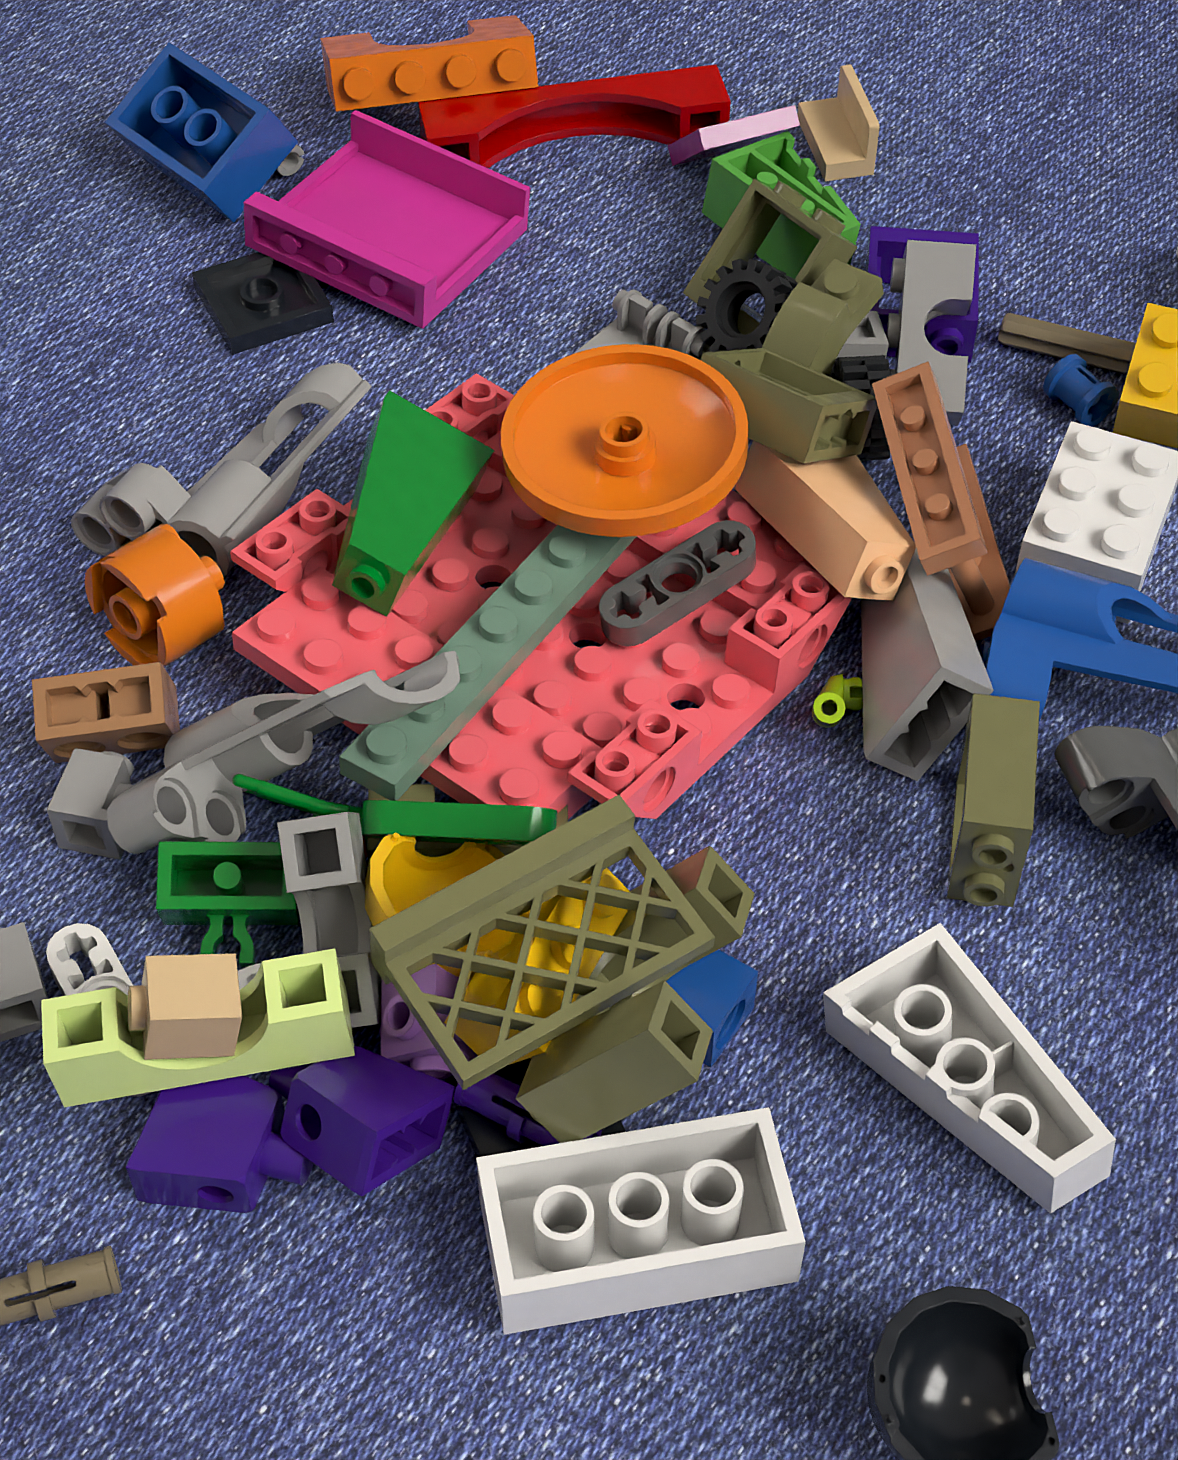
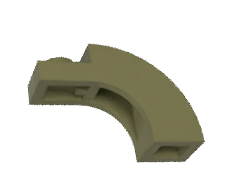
(823, 316)

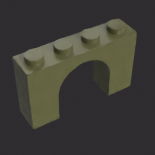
(650, 1038)

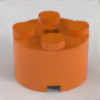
(157, 597)

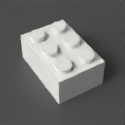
(1103, 506)

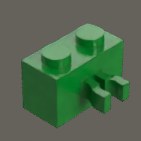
(222, 887)

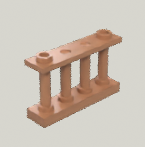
(942, 495)

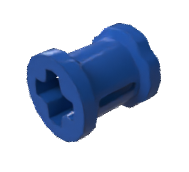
(1080, 390)

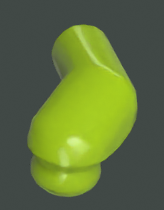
(835, 697)

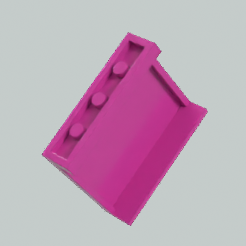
(392, 221)

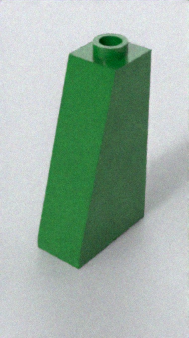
(405, 500)

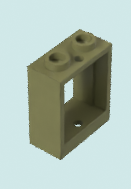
(750, 226)
(796, 406)
(994, 800)

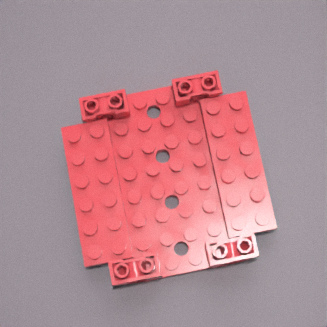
(569, 715)

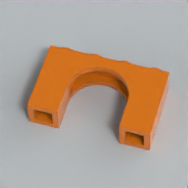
(490, 59)

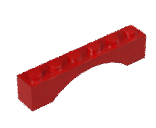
(642, 106)

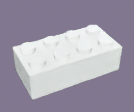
(639, 1220)

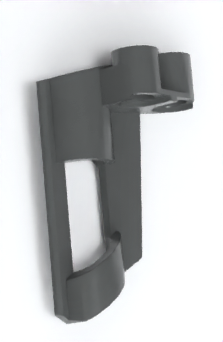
(1122, 776)

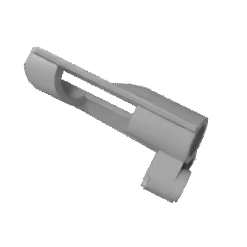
(232, 496)
(261, 740)

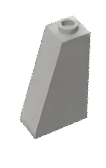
(917, 671)

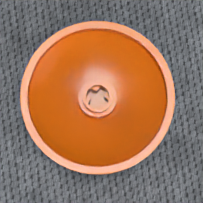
(624, 440)

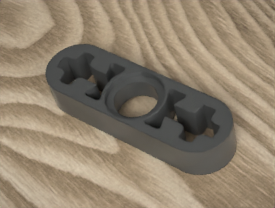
(669, 607)

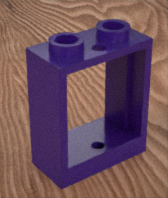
(944, 333)

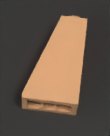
(831, 518)

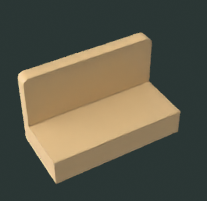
(842, 130)

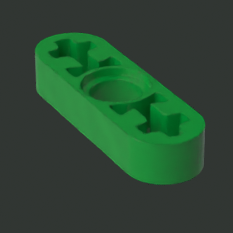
(457, 822)

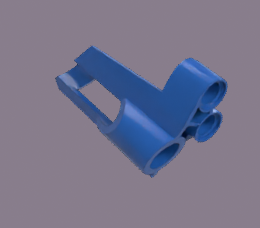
(1069, 624)

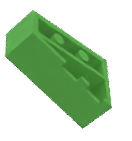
(773, 161)

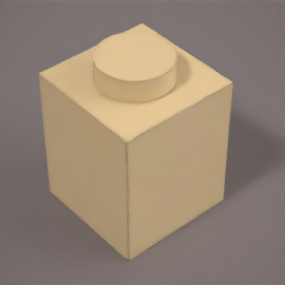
(187, 1006)

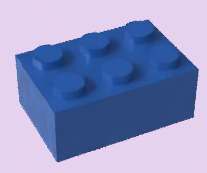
(201, 131)

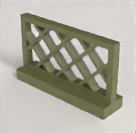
(497, 898)

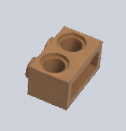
(105, 711)

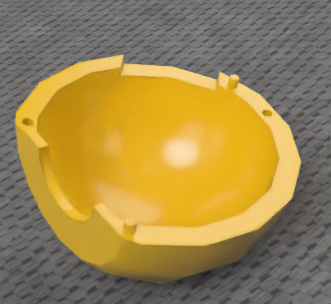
(404, 877)

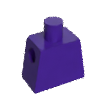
(362, 1116)
(214, 1147)

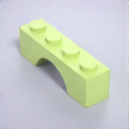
(290, 1018)

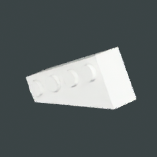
(972, 1066)

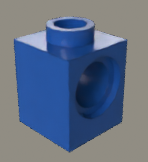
(720, 993)

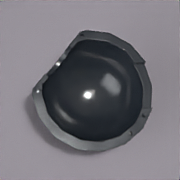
(958, 1381)

